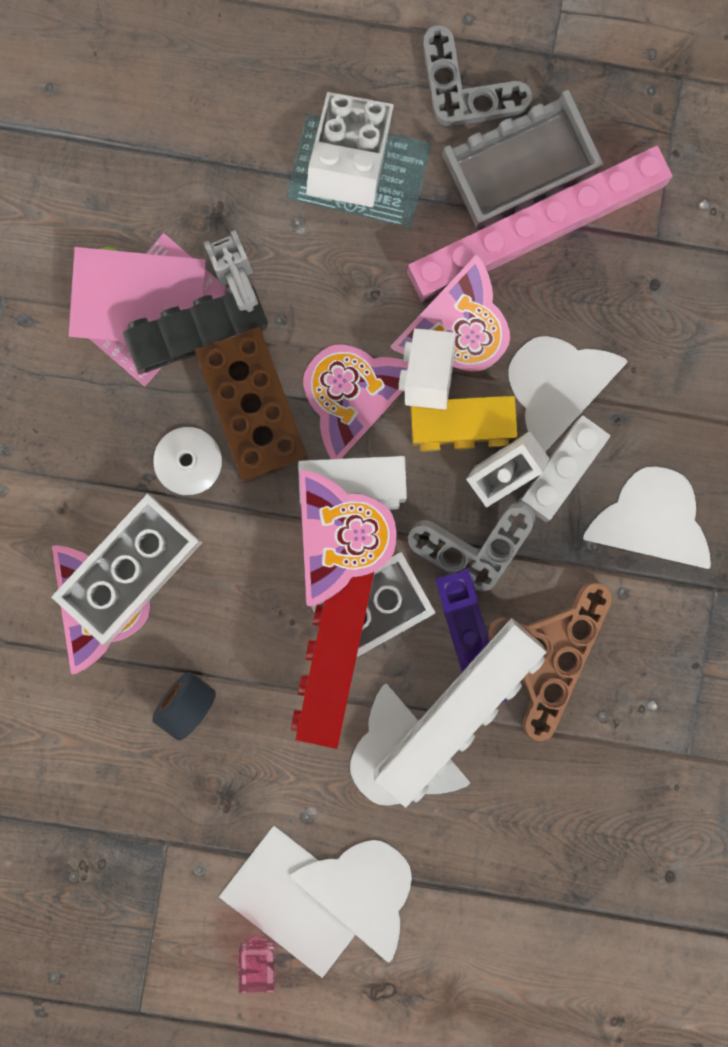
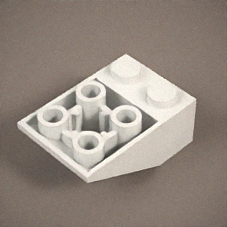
(349, 149)

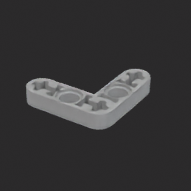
(464, 97)
(482, 558)

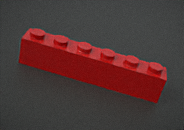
(332, 664)

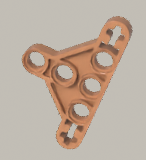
(557, 639)

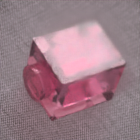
(256, 966)

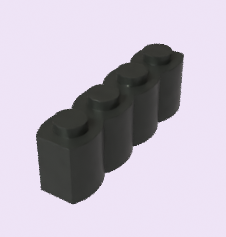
(183, 331)

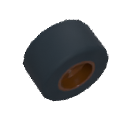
(184, 706)

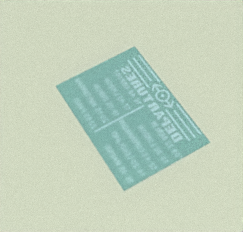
(398, 183)

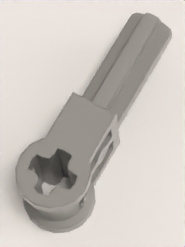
(232, 269)

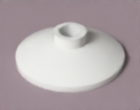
(203, 469)

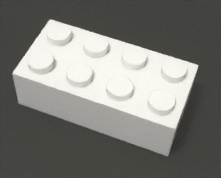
(126, 570)

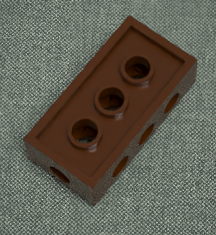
(229, 396)

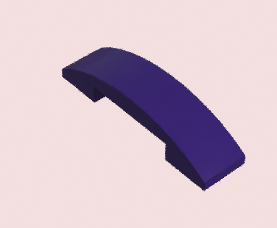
(462, 616)

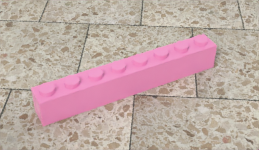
(543, 221)

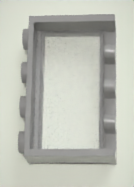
(523, 161)

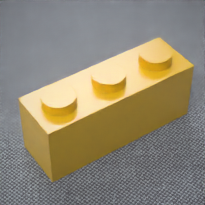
(465, 423)

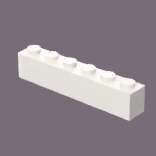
(459, 713)

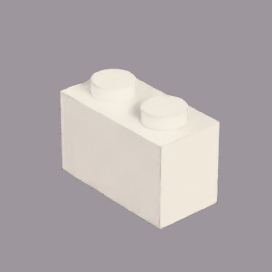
(429, 368)
(508, 469)

